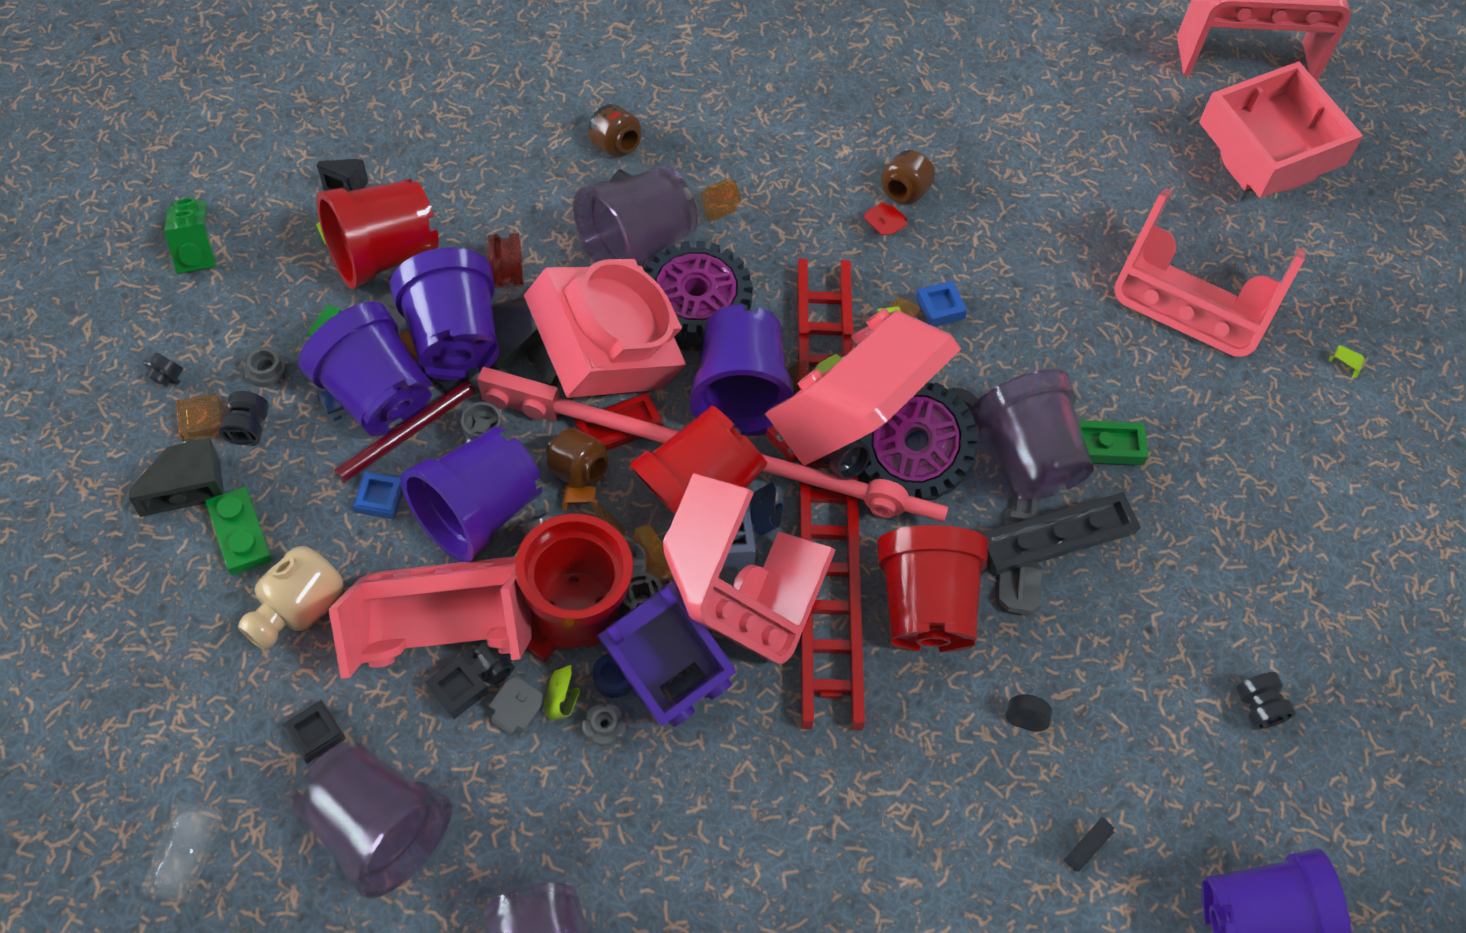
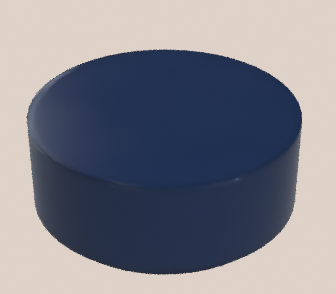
(609, 679)

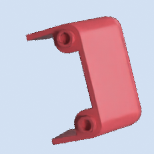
(1320, 18)
(1191, 304)
(865, 387)
(765, 604)
(430, 608)

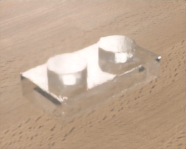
(182, 852)

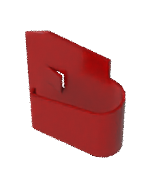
(890, 214)

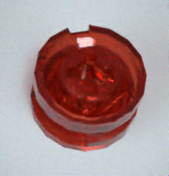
(506, 259)

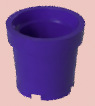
(448, 310)
(366, 367)
(742, 368)
(471, 492)
(1278, 898)

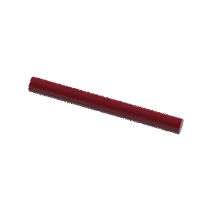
(404, 431)

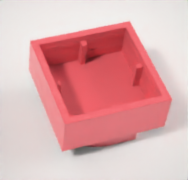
(1279, 130)
(606, 328)

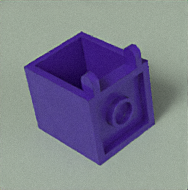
(657, 644)

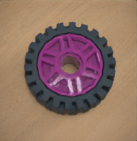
(709, 276)
(949, 448)

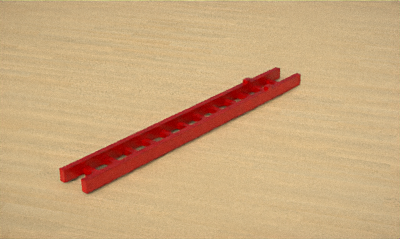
(830, 687)

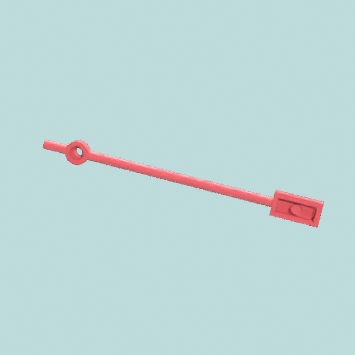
(543, 401)

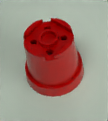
(375, 228)
(703, 447)
(578, 550)
(933, 585)

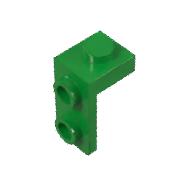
(188, 235)

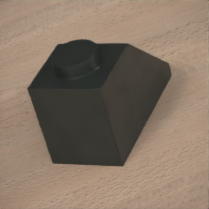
(178, 479)

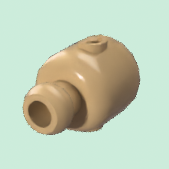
(292, 595)

